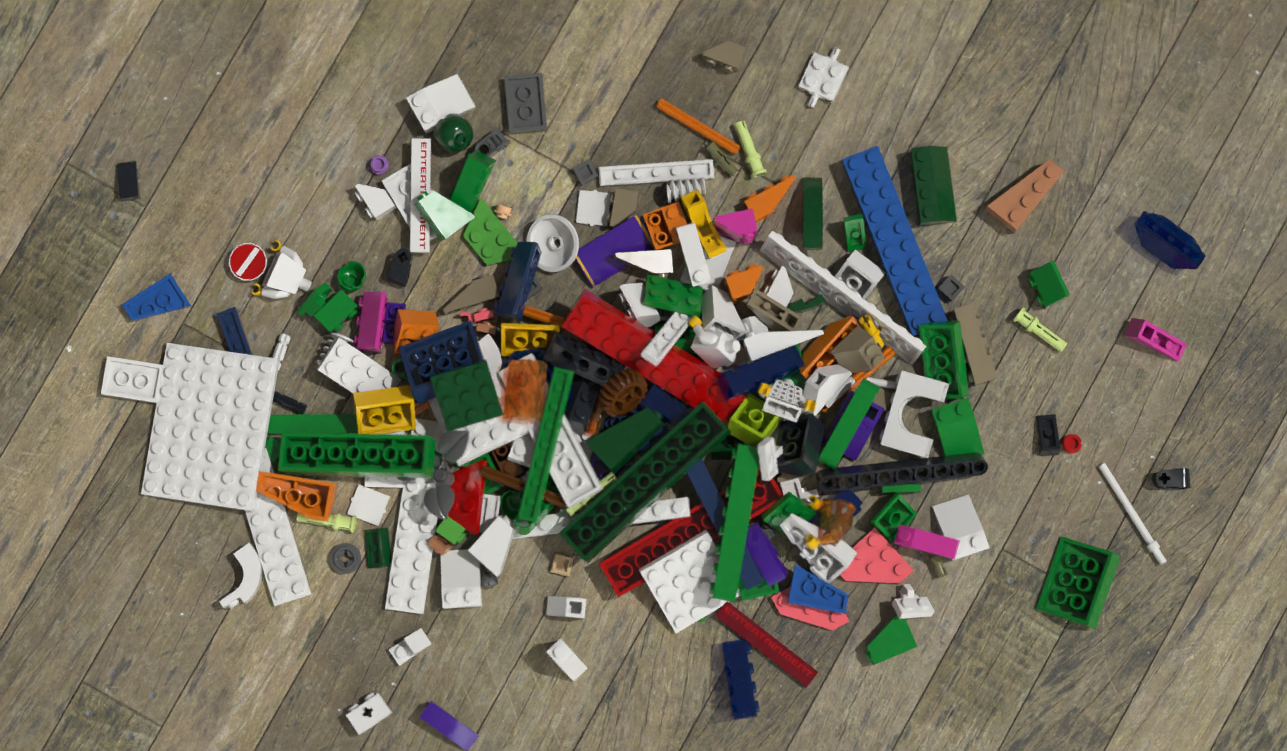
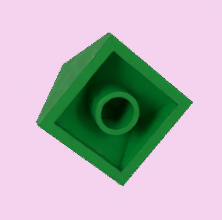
(893, 514)

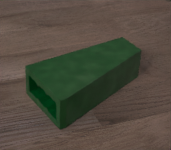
(626, 438)

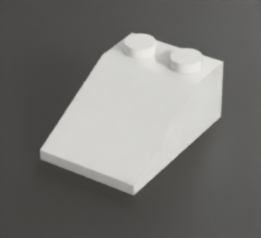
(440, 100)
(960, 521)
(460, 580)

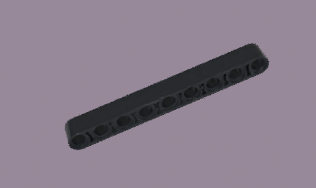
(910, 476)

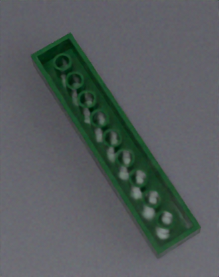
(645, 482)

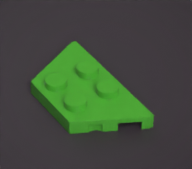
(489, 236)

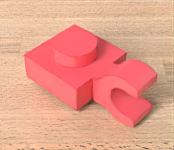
(481, 315)

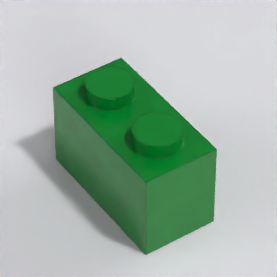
(336, 312)

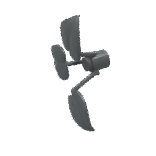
(441, 498)

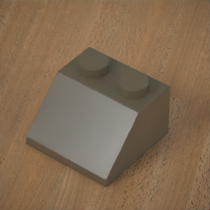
(858, 352)

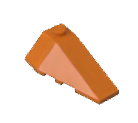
(306, 496)

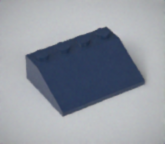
(437, 354)

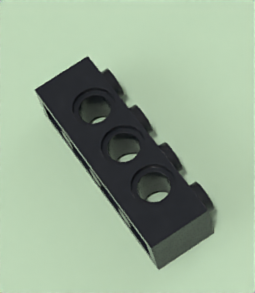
(582, 359)

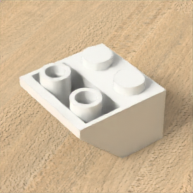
(632, 300)

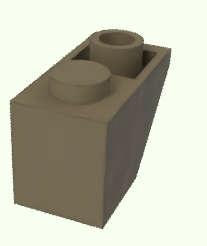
(727, 55)
(624, 206)

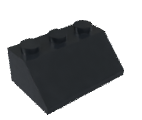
(582, 403)
(800, 445)

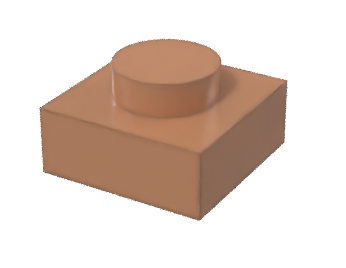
(486, 328)
(440, 544)

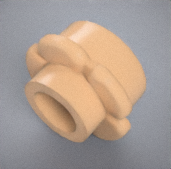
(502, 211)

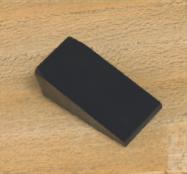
(128, 181)
(1048, 435)

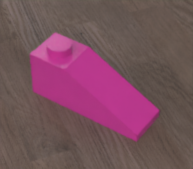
(1155, 338)
(926, 542)

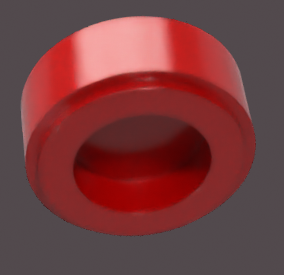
(1071, 443)

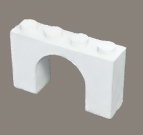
(895, 433)

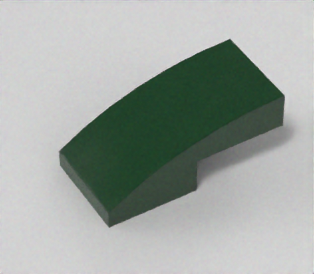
(800, 307)

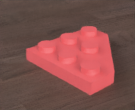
(876, 562)
(814, 616)

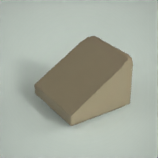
(883, 398)

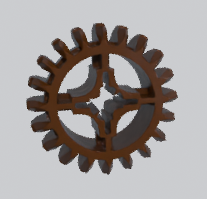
(622, 393)

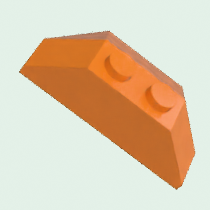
(820, 350)

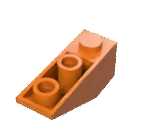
(768, 200)

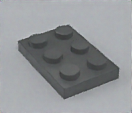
(525, 103)

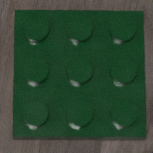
(466, 395)

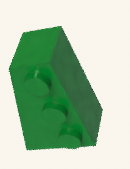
(472, 180)

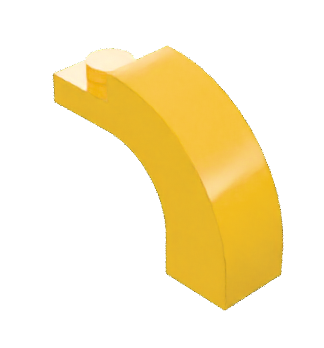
(698, 213)

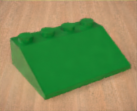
(1078, 582)

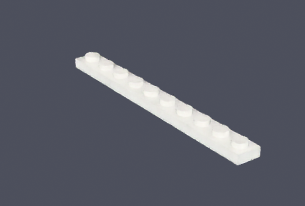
(658, 511)

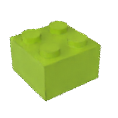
(751, 423)

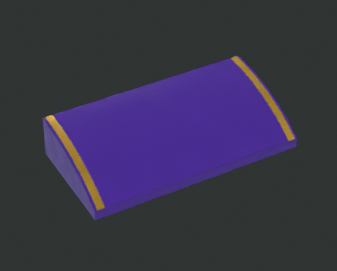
(596, 256)

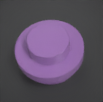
(379, 164)

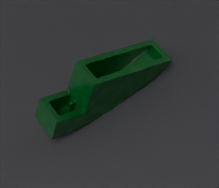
(812, 214)

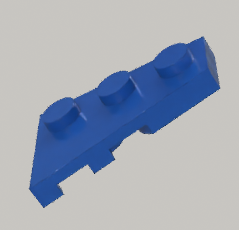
(156, 300)
(815, 593)

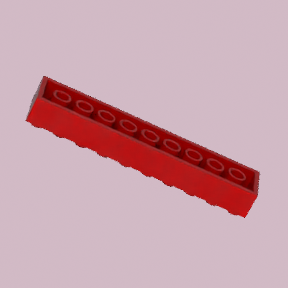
(626, 340)
(624, 566)

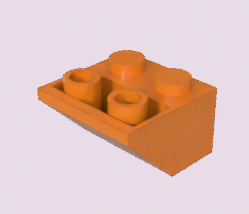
(663, 224)
(742, 284)
(412, 326)

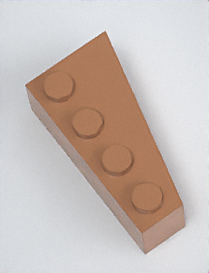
(1021, 199)

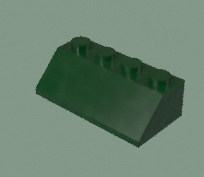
(932, 185)

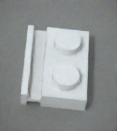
(489, 512)

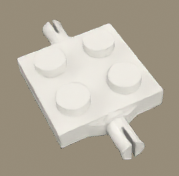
(823, 77)

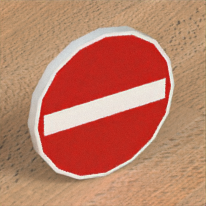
(248, 261)

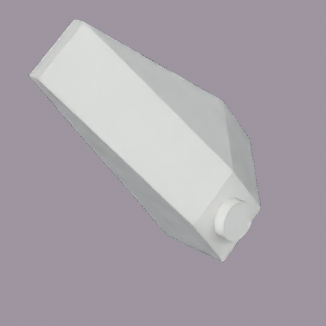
(826, 560)

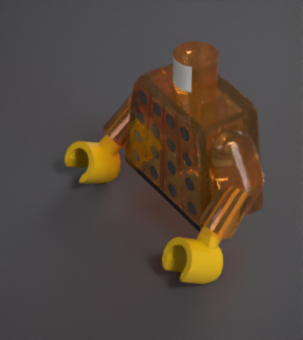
(834, 521)

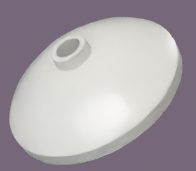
(546, 233)

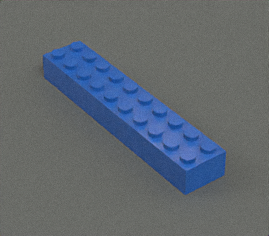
(893, 239)

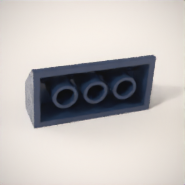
(518, 282)

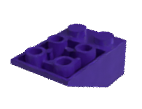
(862, 433)

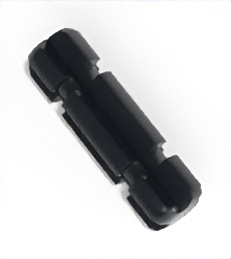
(289, 402)

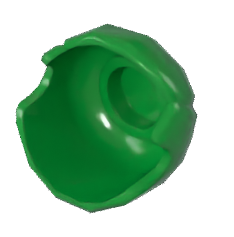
(351, 276)
(510, 502)

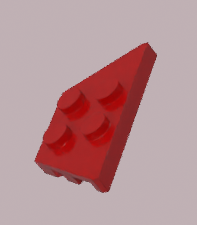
(468, 497)

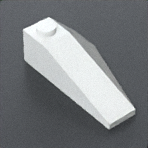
(769, 342)

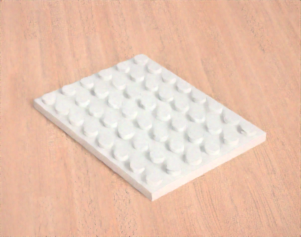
(210, 427)

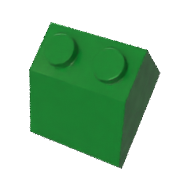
(1048, 285)

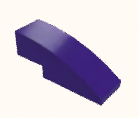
(764, 555)
(449, 726)

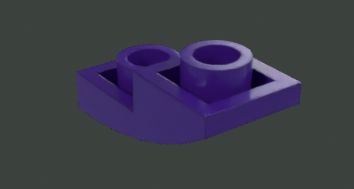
(390, 316)

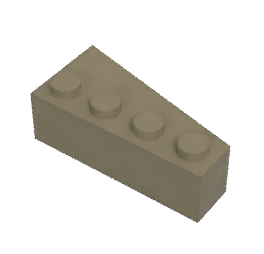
(978, 361)

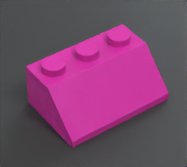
(737, 226)
(371, 322)

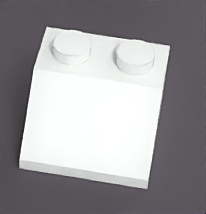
(860, 274)

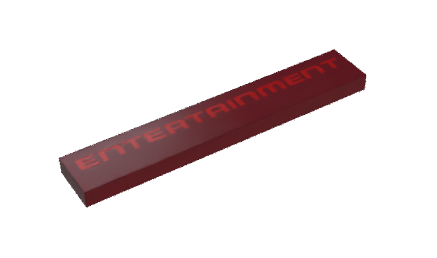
(766, 644)

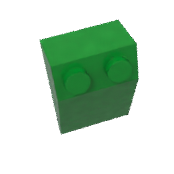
(957, 428)

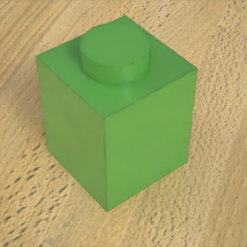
(452, 531)

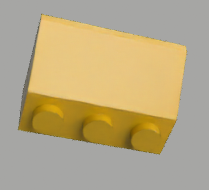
(525, 337)
(384, 410)

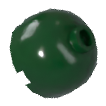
(453, 133)

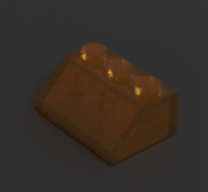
(525, 390)

